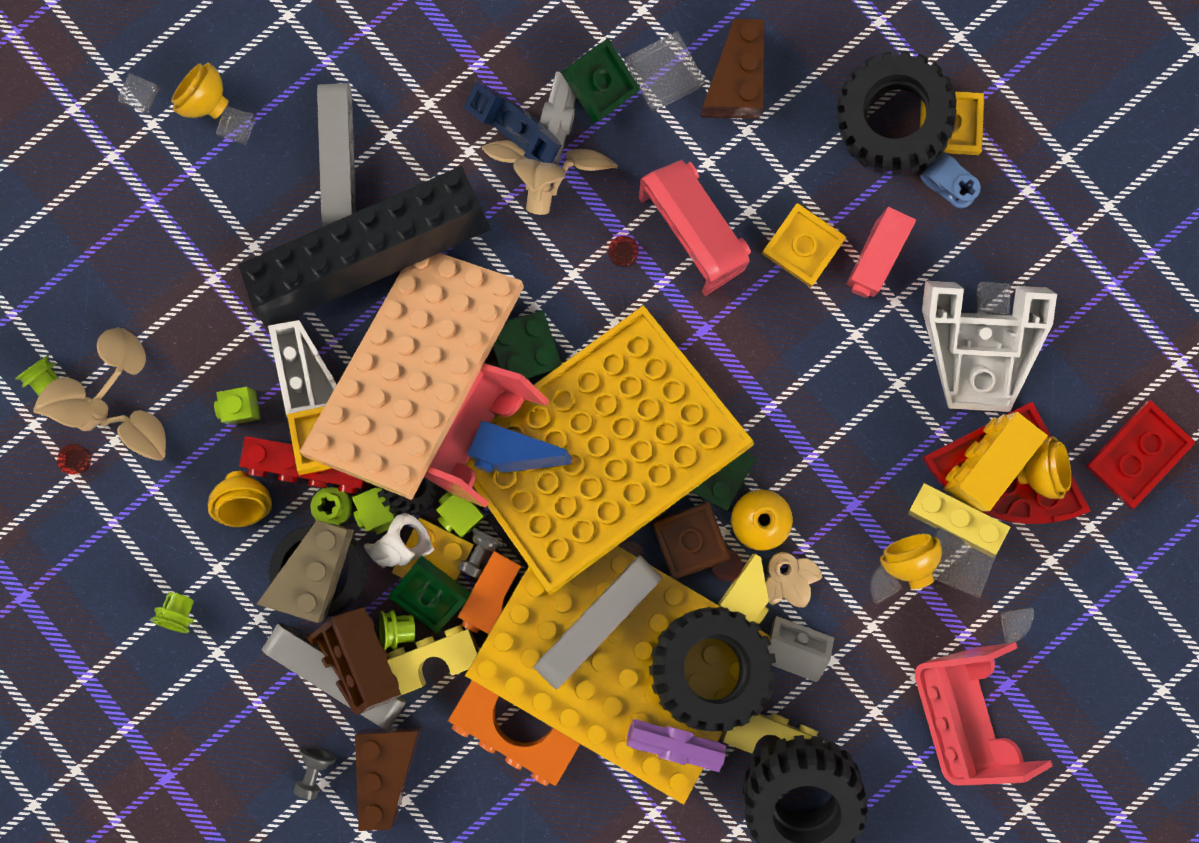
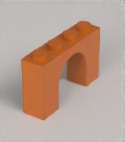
(489, 594)
(543, 757)

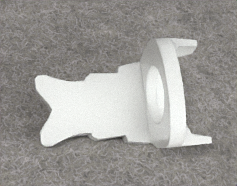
(391, 549)

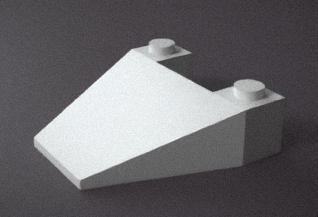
(985, 355)

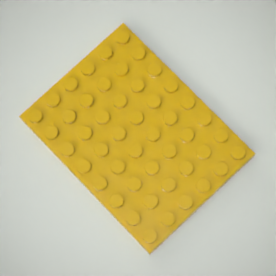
(638, 440)
(614, 681)

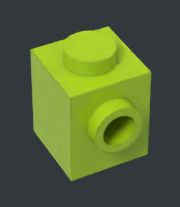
(237, 406)
(372, 513)
(458, 514)

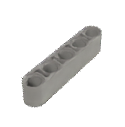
(336, 151)
(597, 622)
(304, 659)

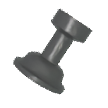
(484, 544)
(316, 759)

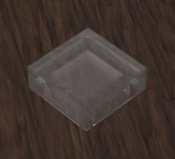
(138, 93)
(235, 125)
(993, 298)

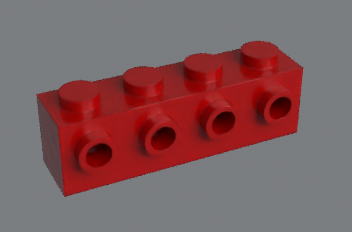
(277, 457)

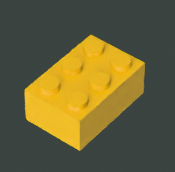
(994, 461)

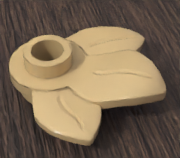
(794, 583)

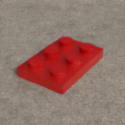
(1140, 454)

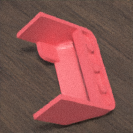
(696, 223)
(492, 394)
(962, 723)

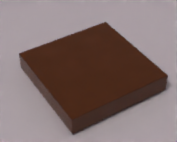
(691, 541)

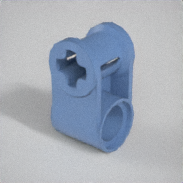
(948, 178)

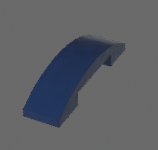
(513, 122)

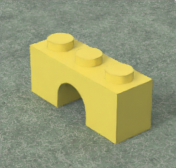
(959, 519)
(456, 649)
(761, 725)

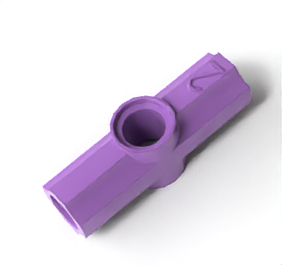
(676, 745)

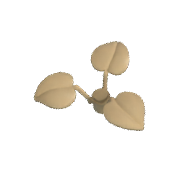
(540, 175)
(68, 405)

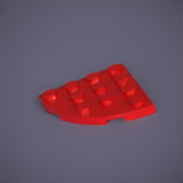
(1019, 501)

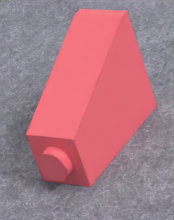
(880, 252)

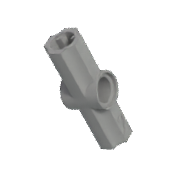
(559, 112)

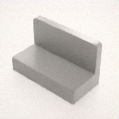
(800, 649)

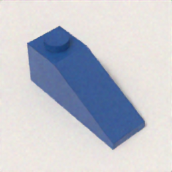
(510, 451)

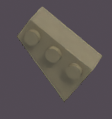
(311, 574)

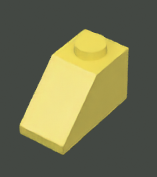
(748, 592)

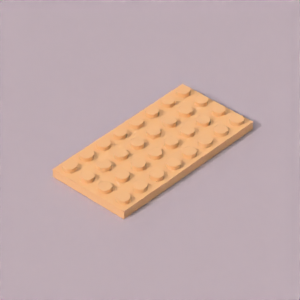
(412, 372)

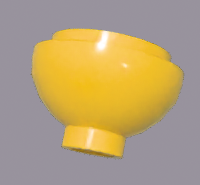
(200, 93)
(1048, 470)
(239, 500)
(746, 523)
(913, 559)

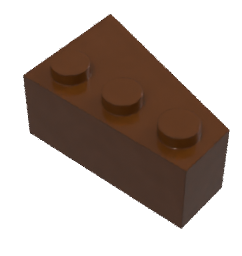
(739, 76)
(357, 659)
(382, 773)

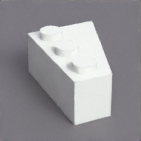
(300, 370)

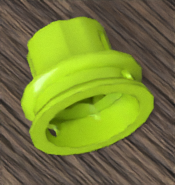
(38, 375)
(340, 512)
(174, 613)
(395, 629)

